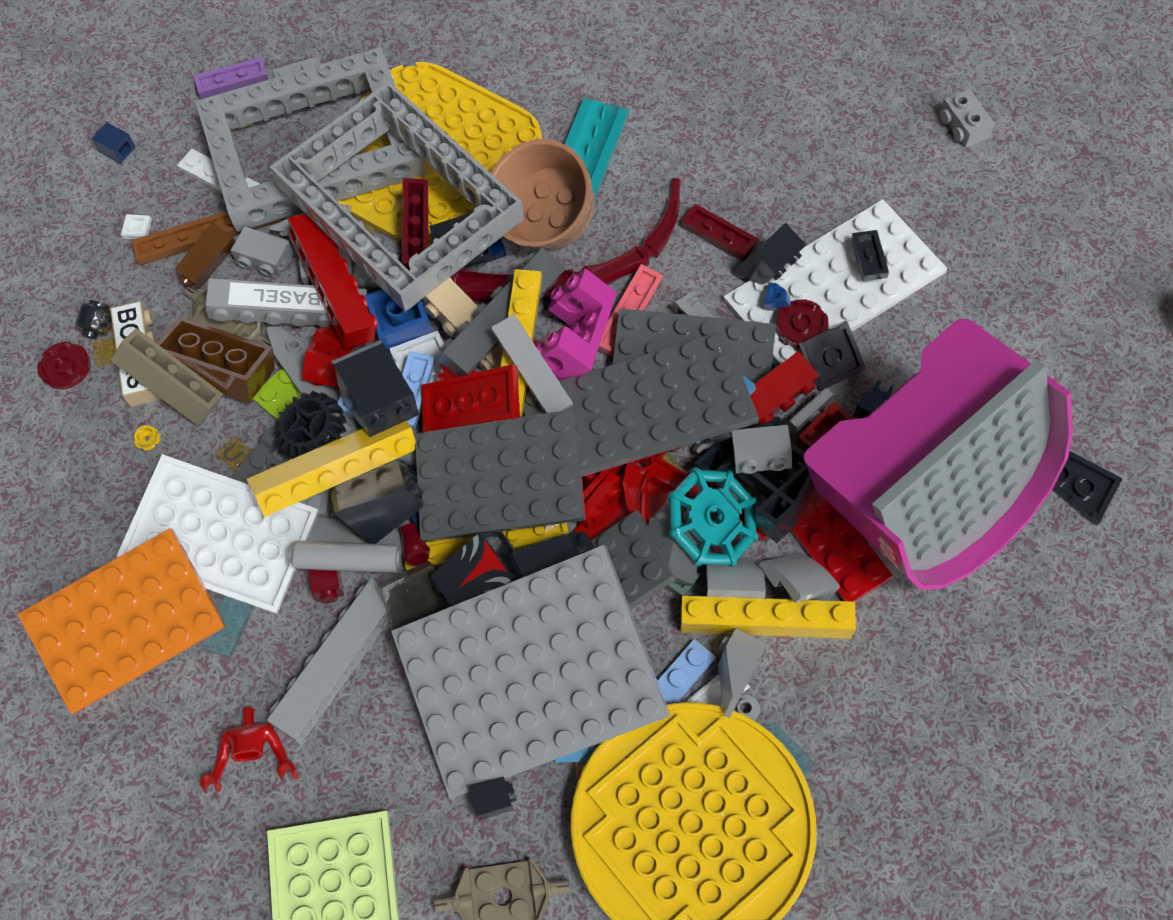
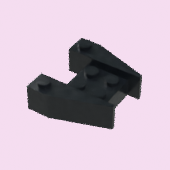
(785, 490)

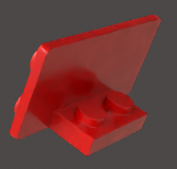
(608, 508)

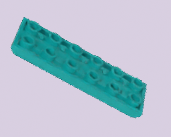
(596, 136)

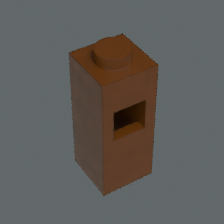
(205, 256)

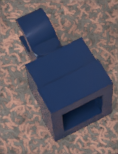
(871, 401)

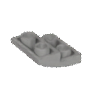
(800, 576)
(739, 581)

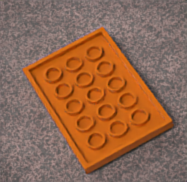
(121, 621)

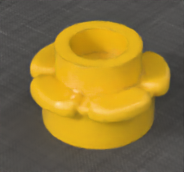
(144, 432)

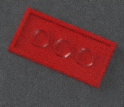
(471, 399)

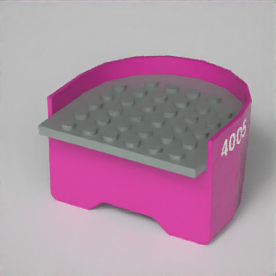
(949, 457)

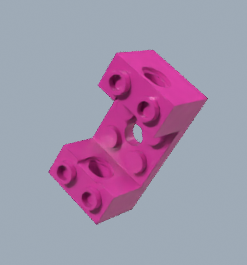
(585, 306)

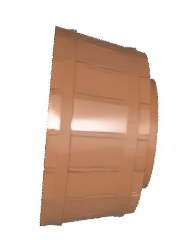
(552, 190)

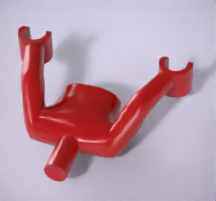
(247, 744)

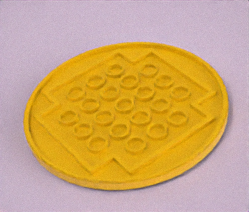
(694, 820)

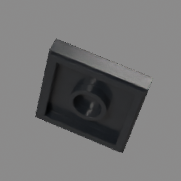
(833, 355)

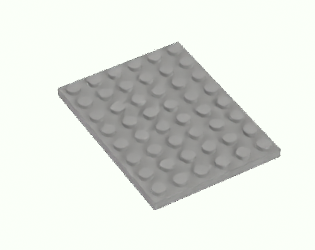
(530, 672)

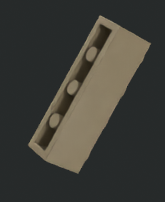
(166, 376)

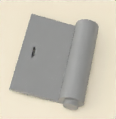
(339, 548)

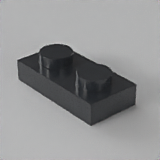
(869, 255)

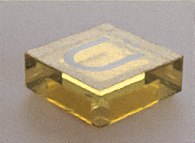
(234, 453)

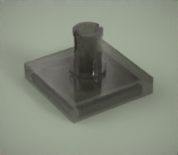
(411, 595)

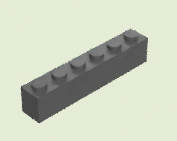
(476, 338)

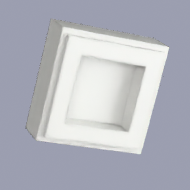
(135, 226)

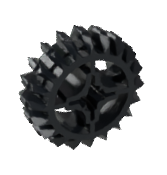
(309, 413)

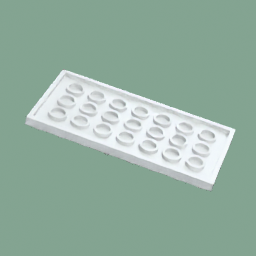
(833, 280)

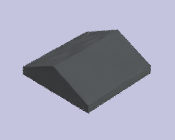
(674, 554)

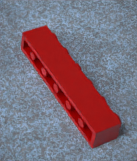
(333, 282)

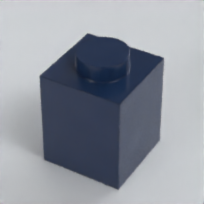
(113, 142)

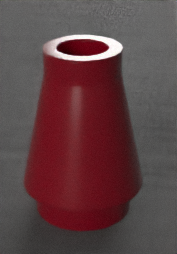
(414, 548)

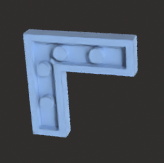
(416, 372)
(685, 672)

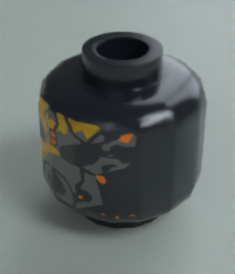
(94, 319)

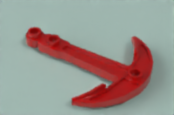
(662, 474)

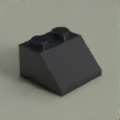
(772, 256)

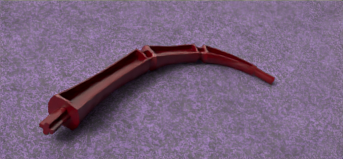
(482, 285)

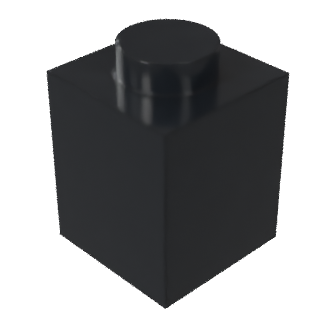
(492, 798)

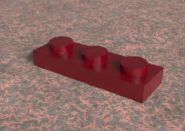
(719, 232)

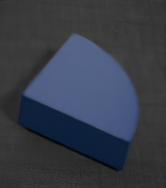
(776, 297)

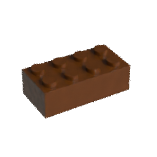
(223, 359)

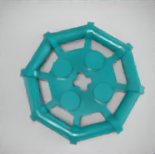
(699, 522)

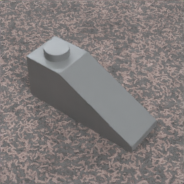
(737, 665)

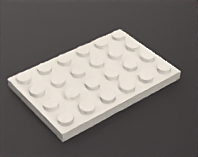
(222, 531)

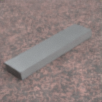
(531, 365)

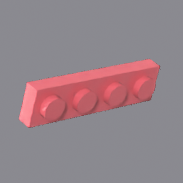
(636, 298)

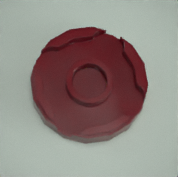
(800, 321)
(64, 373)

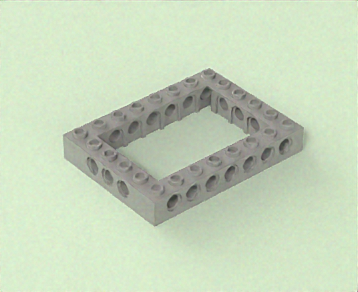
(285, 94)
(387, 108)

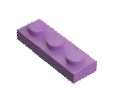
(230, 77)

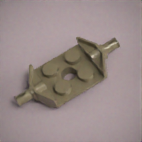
(198, 313)
(524, 879)

